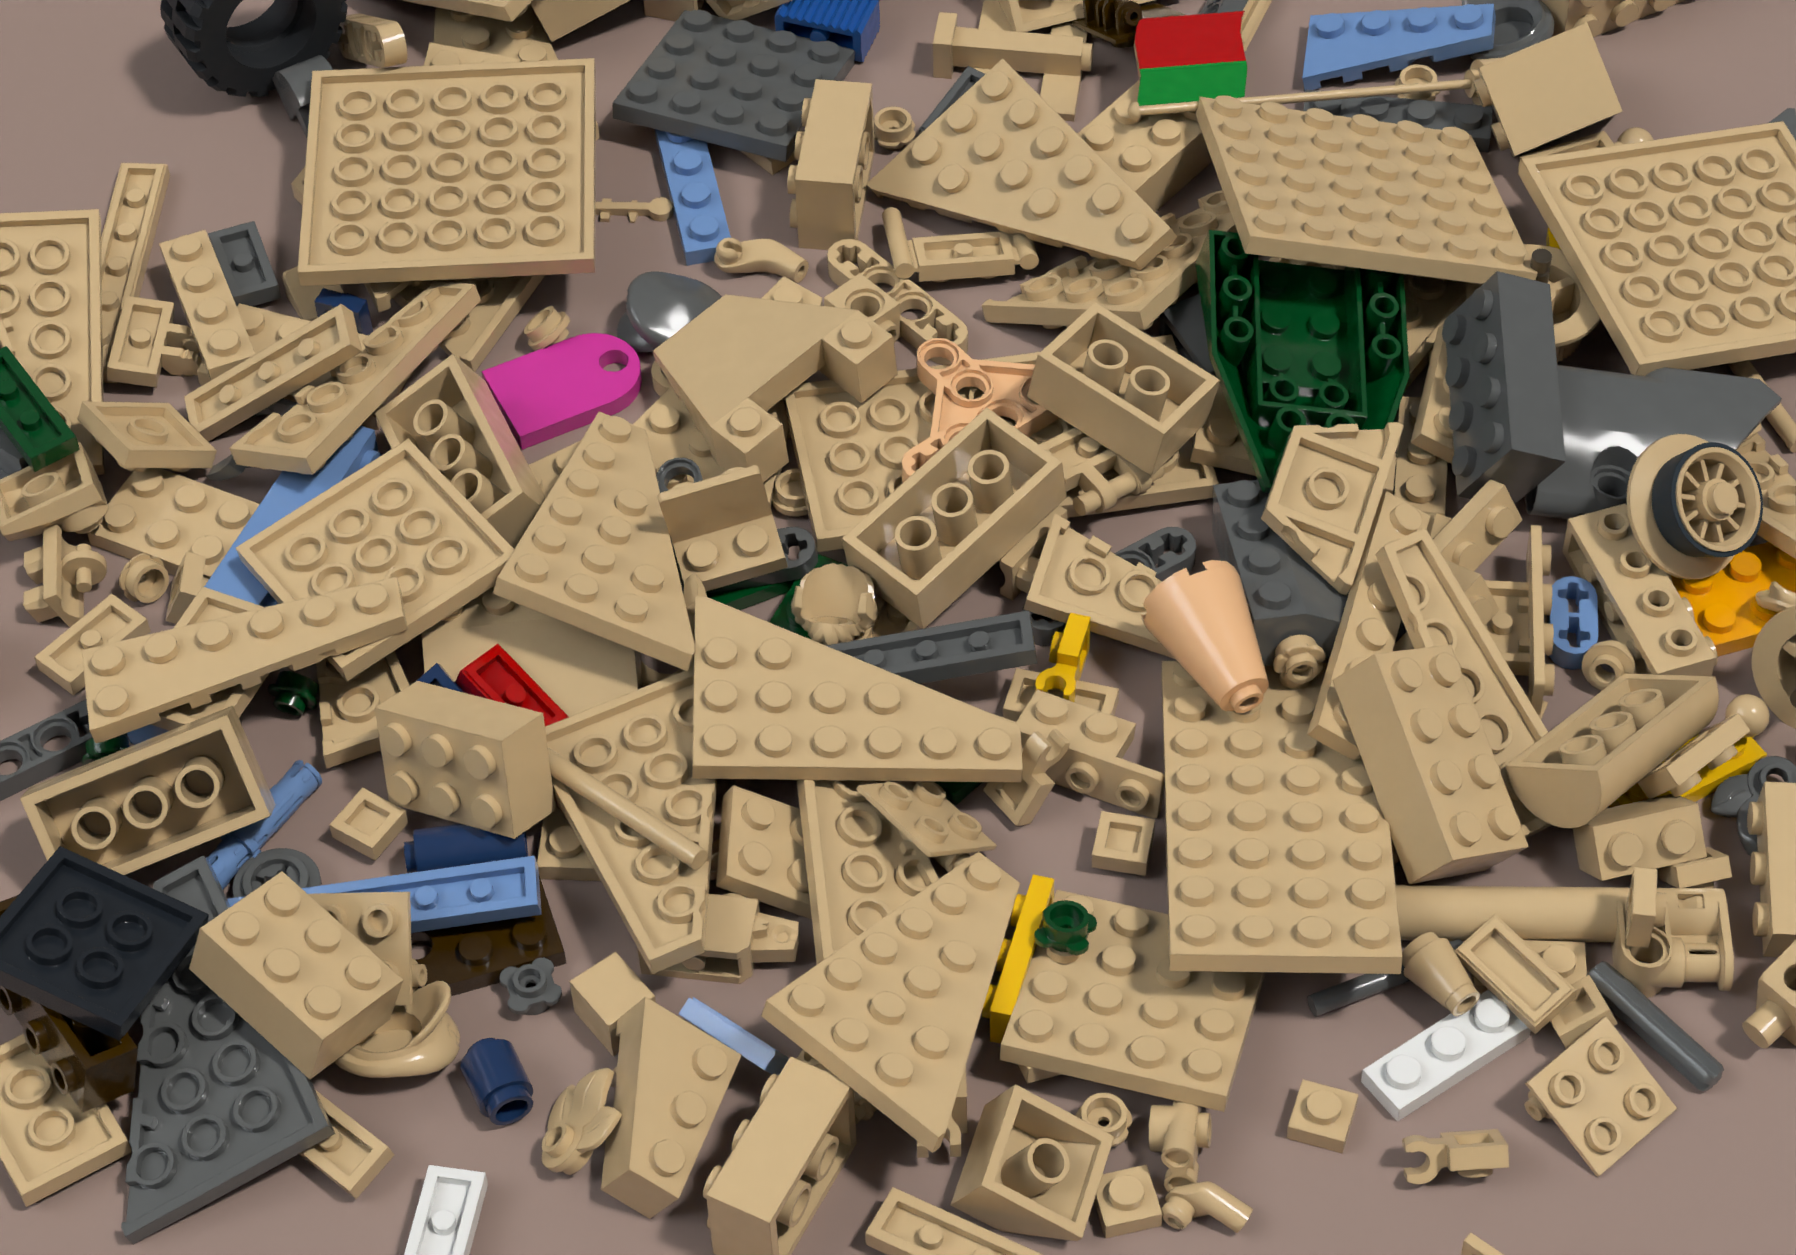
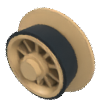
(1693, 505)

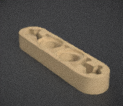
(373, 41)
(904, 291)

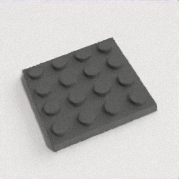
(730, 83)

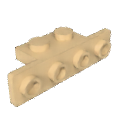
(1519, 624)
(1095, 754)

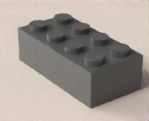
(1504, 387)

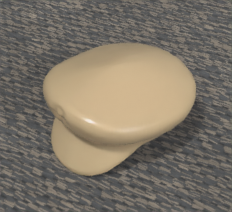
(412, 1042)

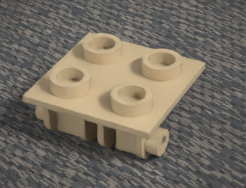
(929, 820)
(384, 927)
(1599, 1096)

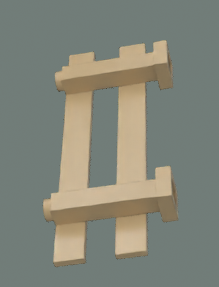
(1057, 55)

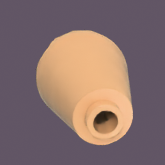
(1210, 633)

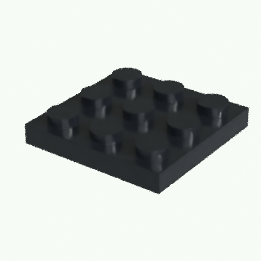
(93, 942)

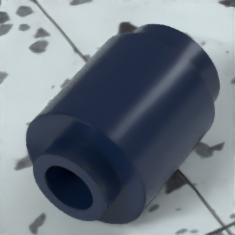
(497, 1081)

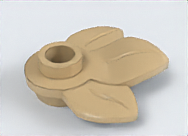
(579, 1123)

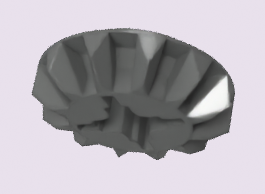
(270, 863)

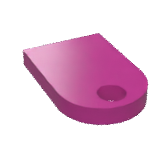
(564, 386)

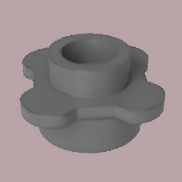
(533, 999)

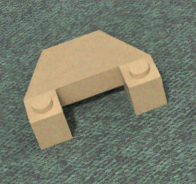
(755, 352)

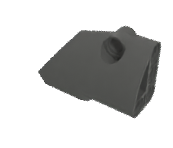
(1618, 415)

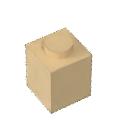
(606, 994)

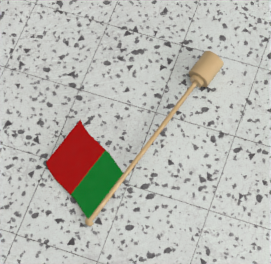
(1206, 58)

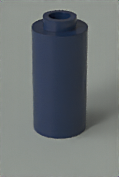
(459, 846)

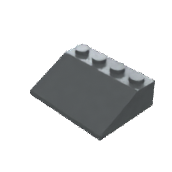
(1279, 585)

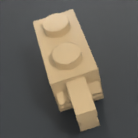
(736, 941)

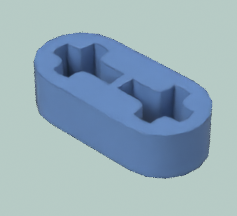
(1582, 623)

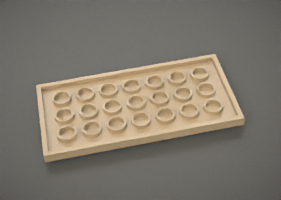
(855, 450)
(1271, 839)

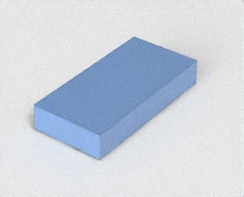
(733, 1036)

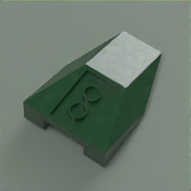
(1300, 345)

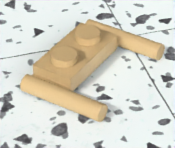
(958, 255)

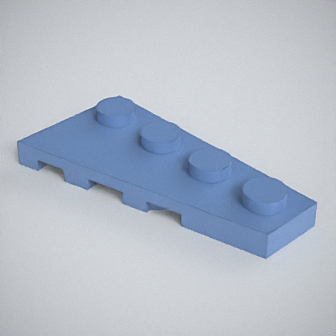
(1393, 38)

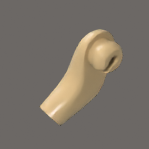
(760, 256)

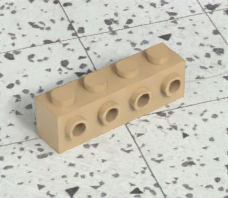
(1636, 596)

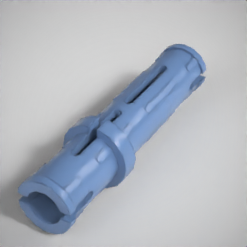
(247, 841)

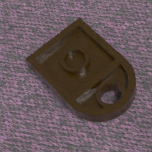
(478, 953)

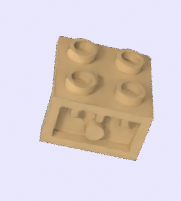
(723, 528)

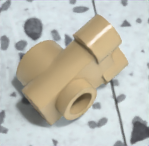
(1179, 1134)

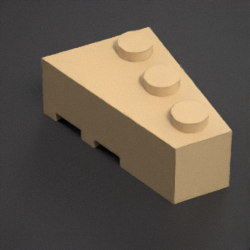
(668, 1095)

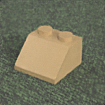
(1032, 1168)

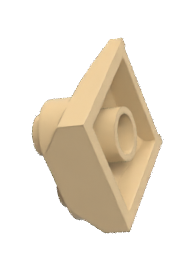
(57, 494)

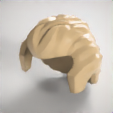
(835, 603)

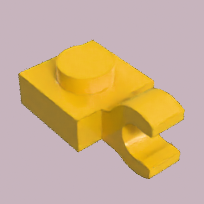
(1070, 654)

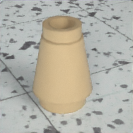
(1438, 972)

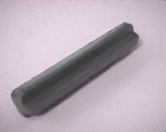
(1656, 1028)

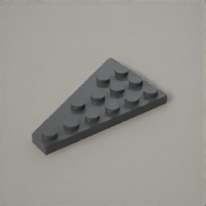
(211, 1090)

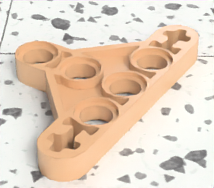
(1004, 391)

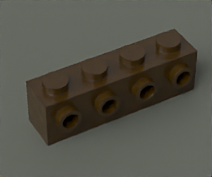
(80, 1058)

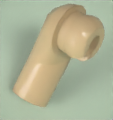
(1204, 1199)

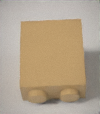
(1547, 90)

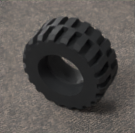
(250, 54)

